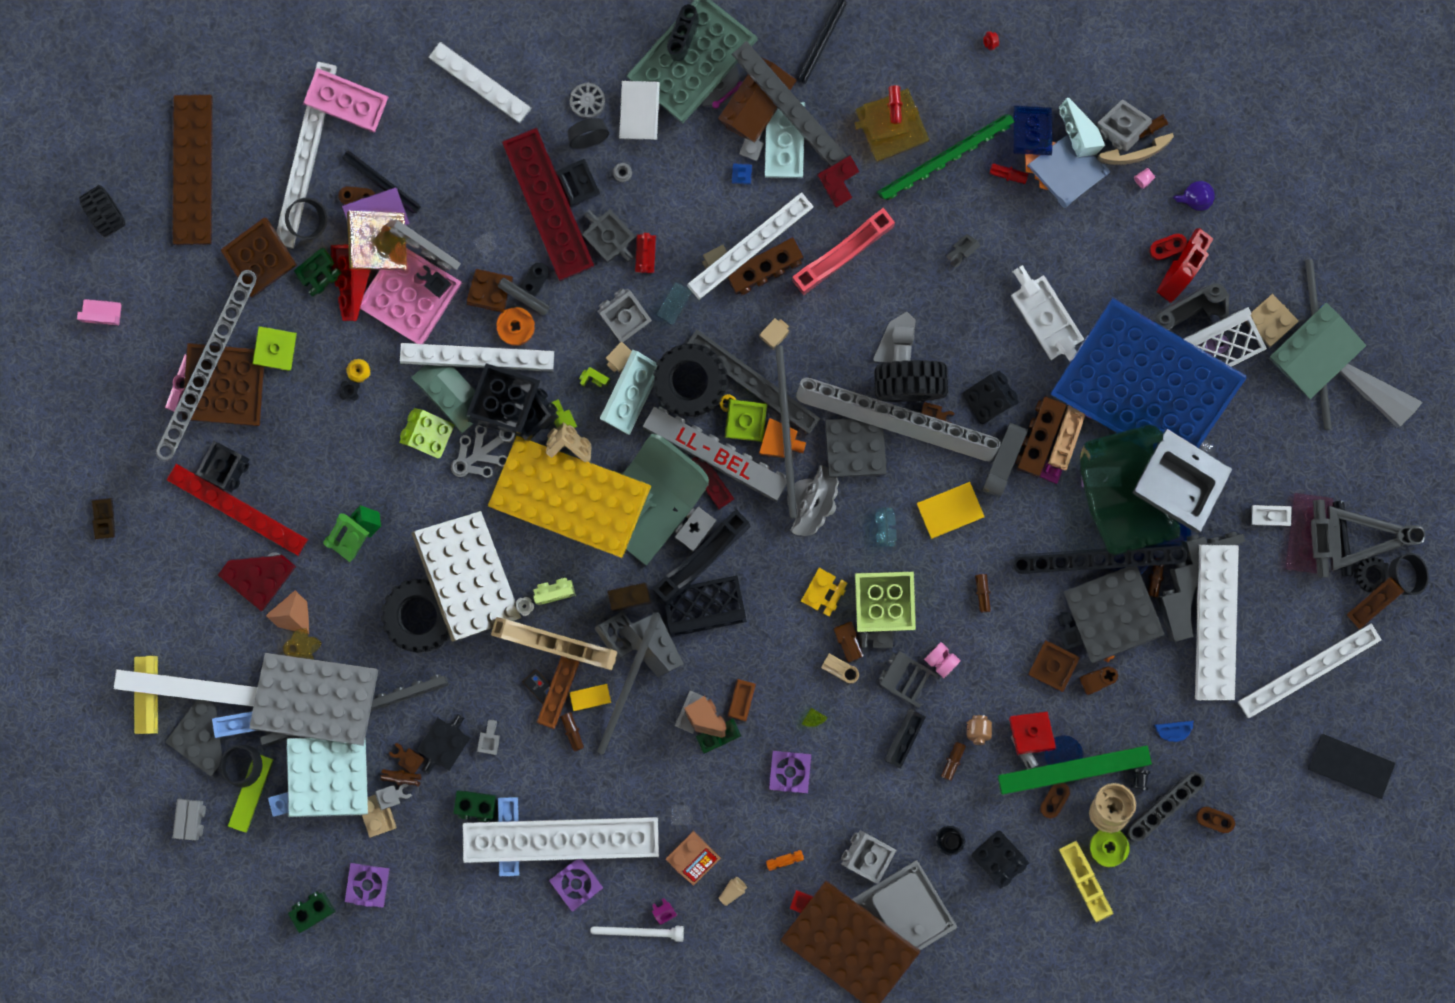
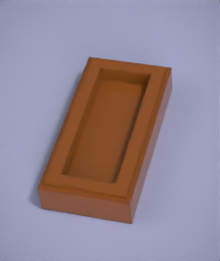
(741, 700)

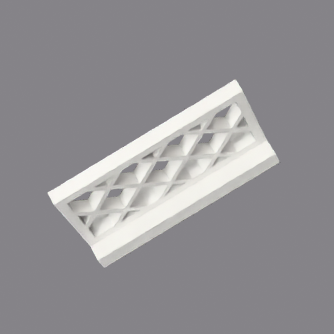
(1226, 324)

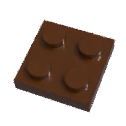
(485, 291)
(1053, 666)

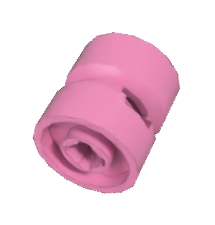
(942, 660)

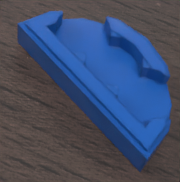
(1174, 731)

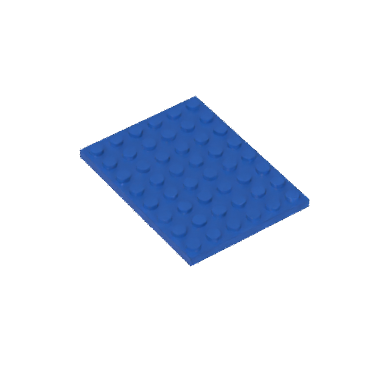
(1145, 375)

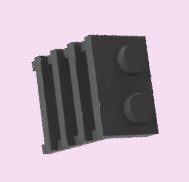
(891, 677)

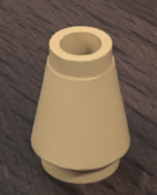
(733, 890)

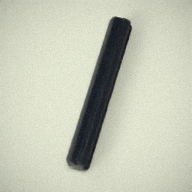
(1345, 547)

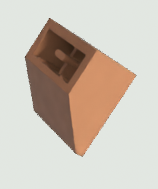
(703, 718)

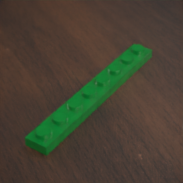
(952, 153)

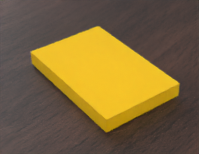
(950, 510)

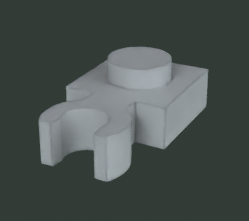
(389, 796)

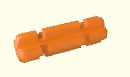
(784, 860)

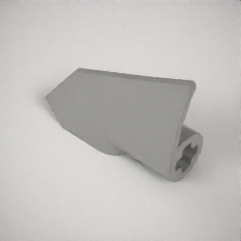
(897, 340)

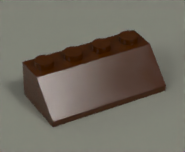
(750, 106)

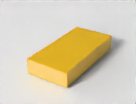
(590, 697)

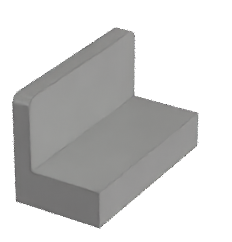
(683, 721)

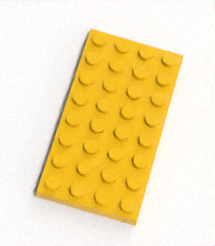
(569, 496)

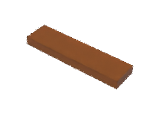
(558, 692)

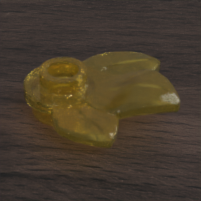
(304, 644)

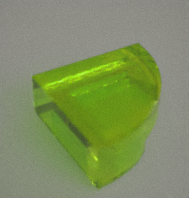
(814, 718)

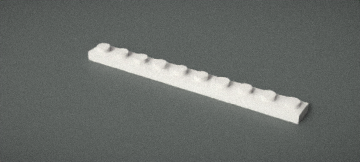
(302, 167)

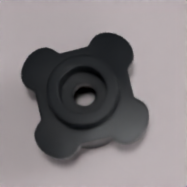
(354, 389)

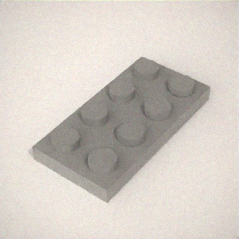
(428, 249)

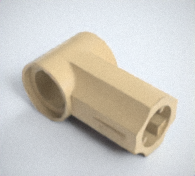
(838, 668)

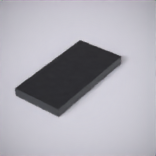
(1351, 766)

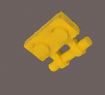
(818, 589)

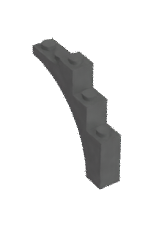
(1177, 605)

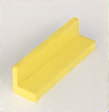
(145, 703)

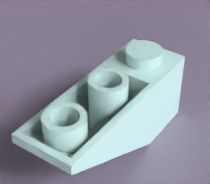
(1083, 133)

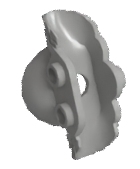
(807, 491)

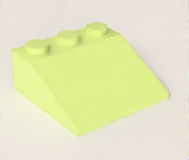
(885, 601)

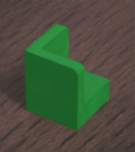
(367, 519)

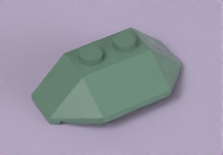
(447, 391)

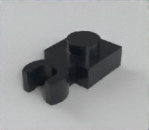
(435, 283)

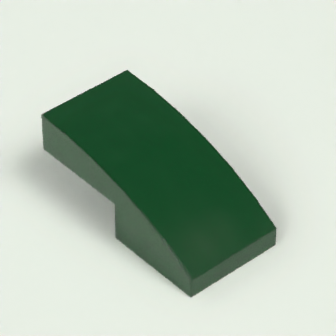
(710, 742)

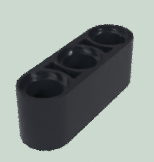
(683, 41)

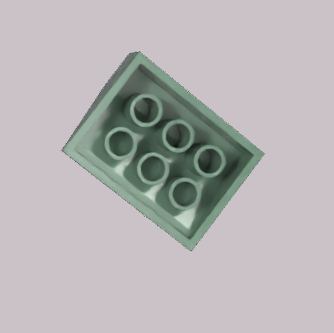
(1317, 351)

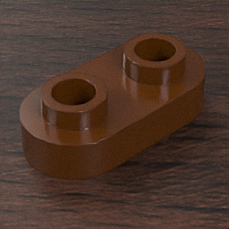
(356, 194)
(1055, 800)
(1215, 819)

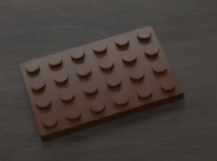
(850, 945)

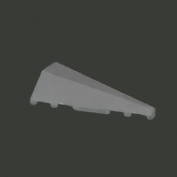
(1387, 399)

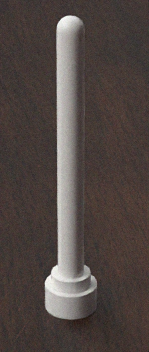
(675, 933)

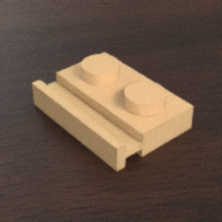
(378, 820)

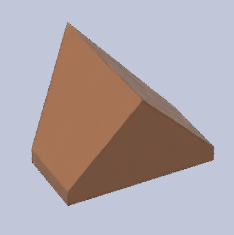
(291, 613)

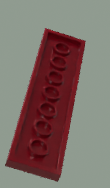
(548, 204)

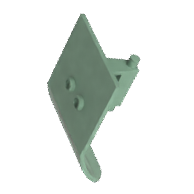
(674, 483)

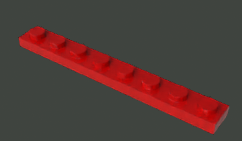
(237, 509)

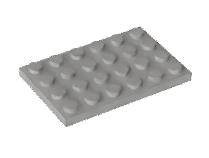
(314, 699)

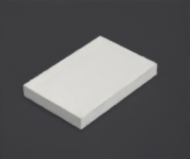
(639, 110)

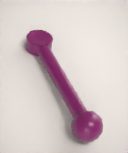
(715, 104)

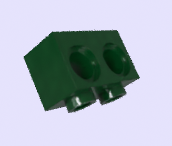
(475, 801)
(313, 915)

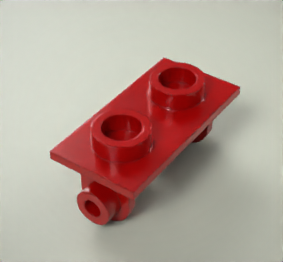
(645, 253)

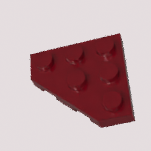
(257, 577)

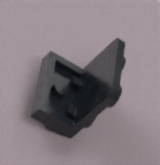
(991, 397)
(1000, 859)

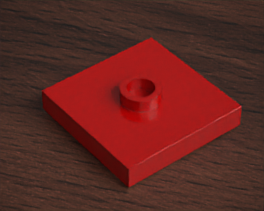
(1032, 733)

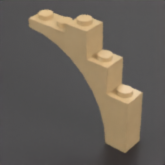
(554, 643)

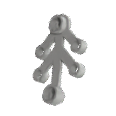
(479, 454)

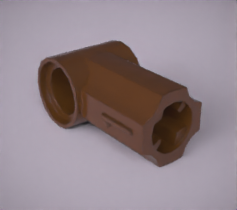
(847, 638)

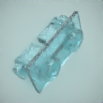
(884, 518)

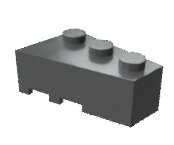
(661, 652)

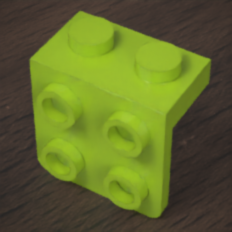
(426, 432)

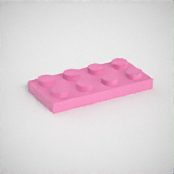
(345, 100)

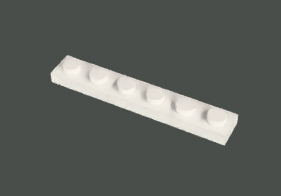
(480, 82)

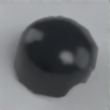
(955, 843)

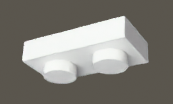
(1271, 515)

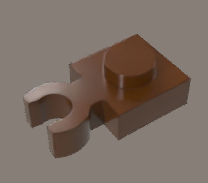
(935, 411)
(409, 760)

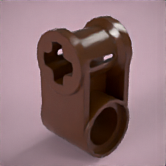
(1095, 680)

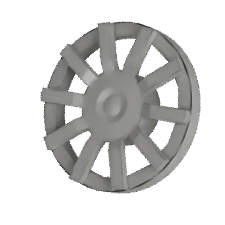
(587, 100)

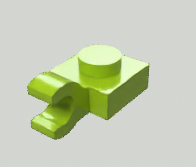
(565, 417)

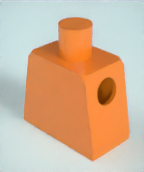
(773, 441)

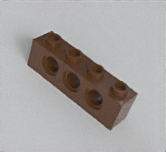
(788, 248)
(1055, 410)

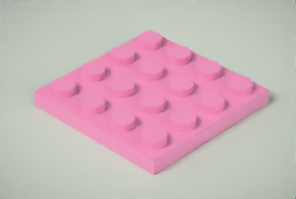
(403, 300)

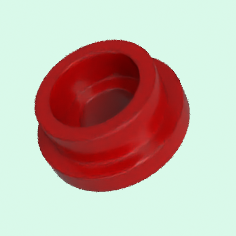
(991, 40)

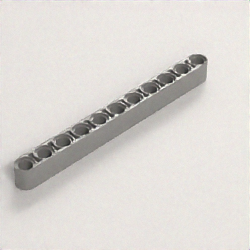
(207, 355)
(897, 419)

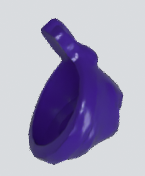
(1197, 195)

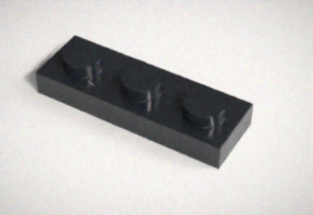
(905, 738)

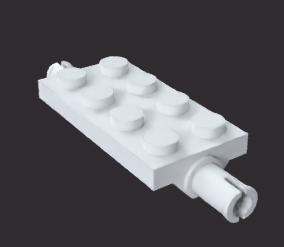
(1046, 316)

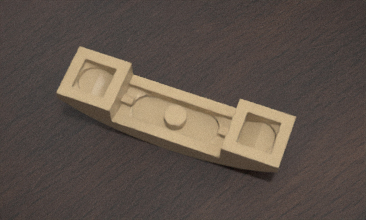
(1114, 157)

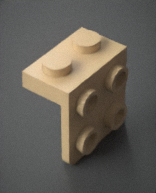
(568, 436)

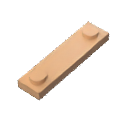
(1066, 438)

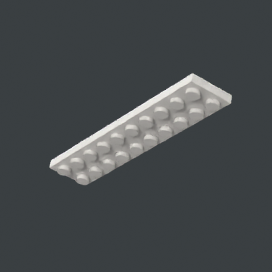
(560, 839)

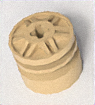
(1119, 800)

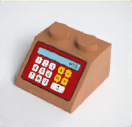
(693, 858)

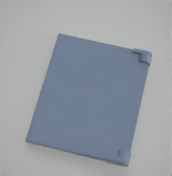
(1066, 173)

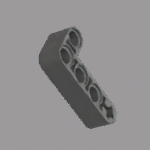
(1004, 460)

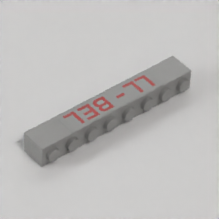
(717, 455)

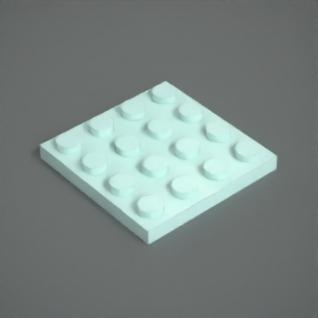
(326, 778)

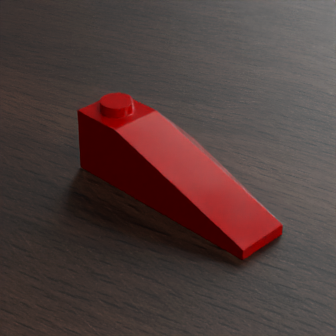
(350, 283)

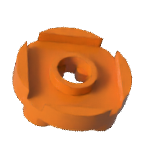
(526, 325)

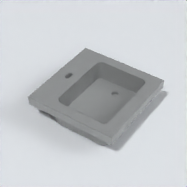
(909, 906)

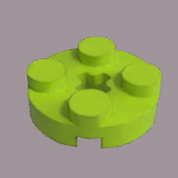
(1115, 856)

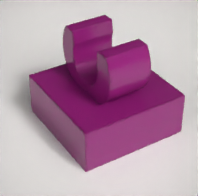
(1050, 473)
(664, 912)

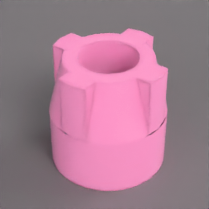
(1144, 178)

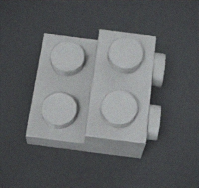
(1123, 125)
(623, 314)
(868, 856)

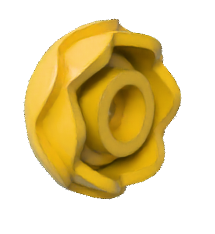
(359, 376)

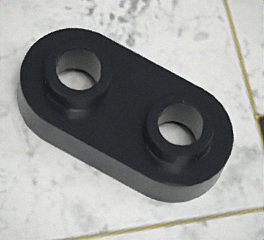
(535, 280)

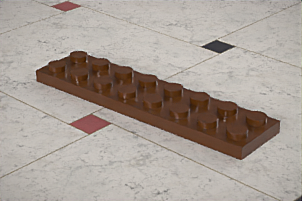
(192, 170)

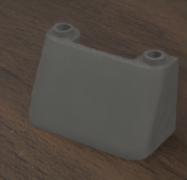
(1209, 299)

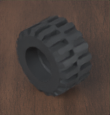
(102, 211)

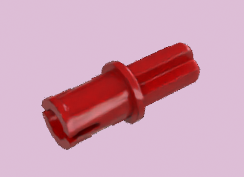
(895, 104)
(1009, 173)

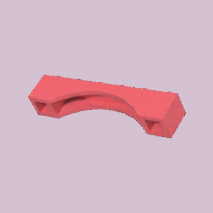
(845, 251)

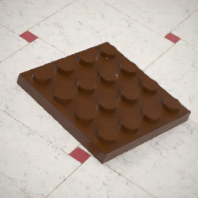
(233, 388)

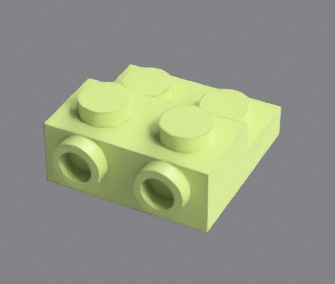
(549, 593)

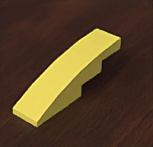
(1086, 881)

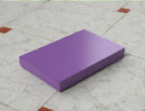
(382, 202)

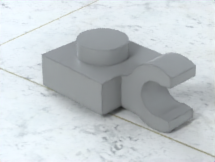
(751, 150)
(489, 741)

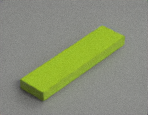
(249, 798)

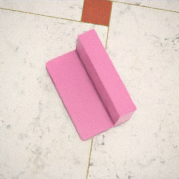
(100, 312)

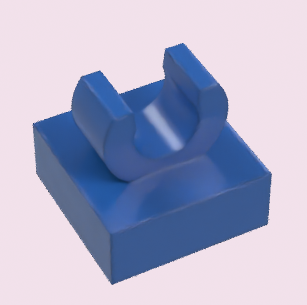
(741, 174)

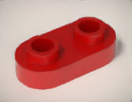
(1167, 246)

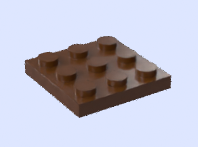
(260, 252)

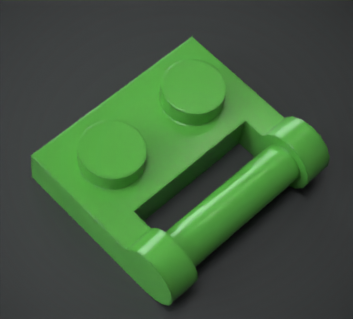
(351, 541)

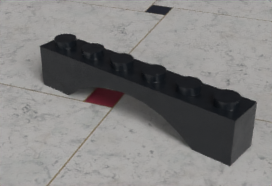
(680, 578)

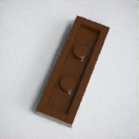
(1375, 603)

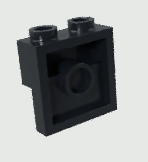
(540, 416)
(223, 466)

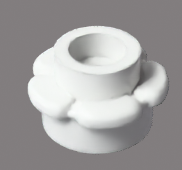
(529, 606)

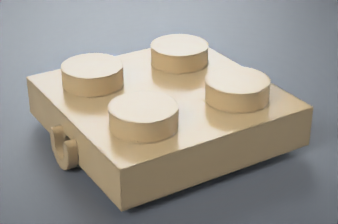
(1272, 320)

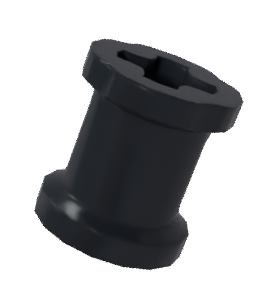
(1140, 779)

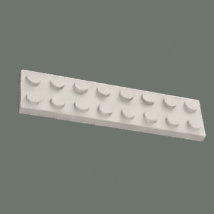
(1216, 622)

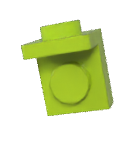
(597, 378)

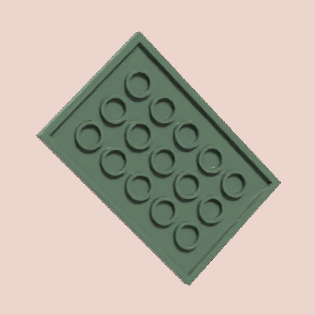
(707, 62)

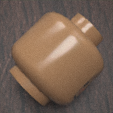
(979, 729)

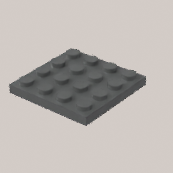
(1114, 613)

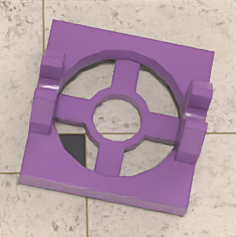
(802, 787)
(595, 887)
(379, 900)

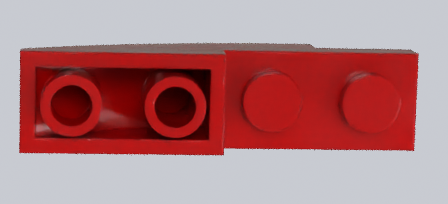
(1186, 267)

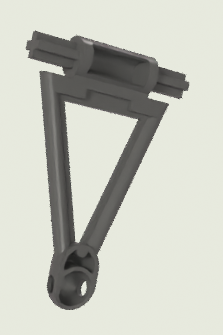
(1327, 541)

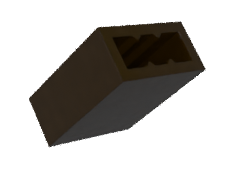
(629, 597)

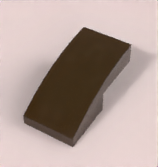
(103, 518)

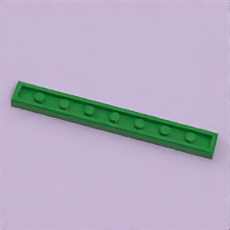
(1074, 770)

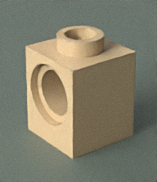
(775, 333)
(618, 358)

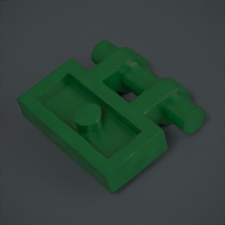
(313, 267)

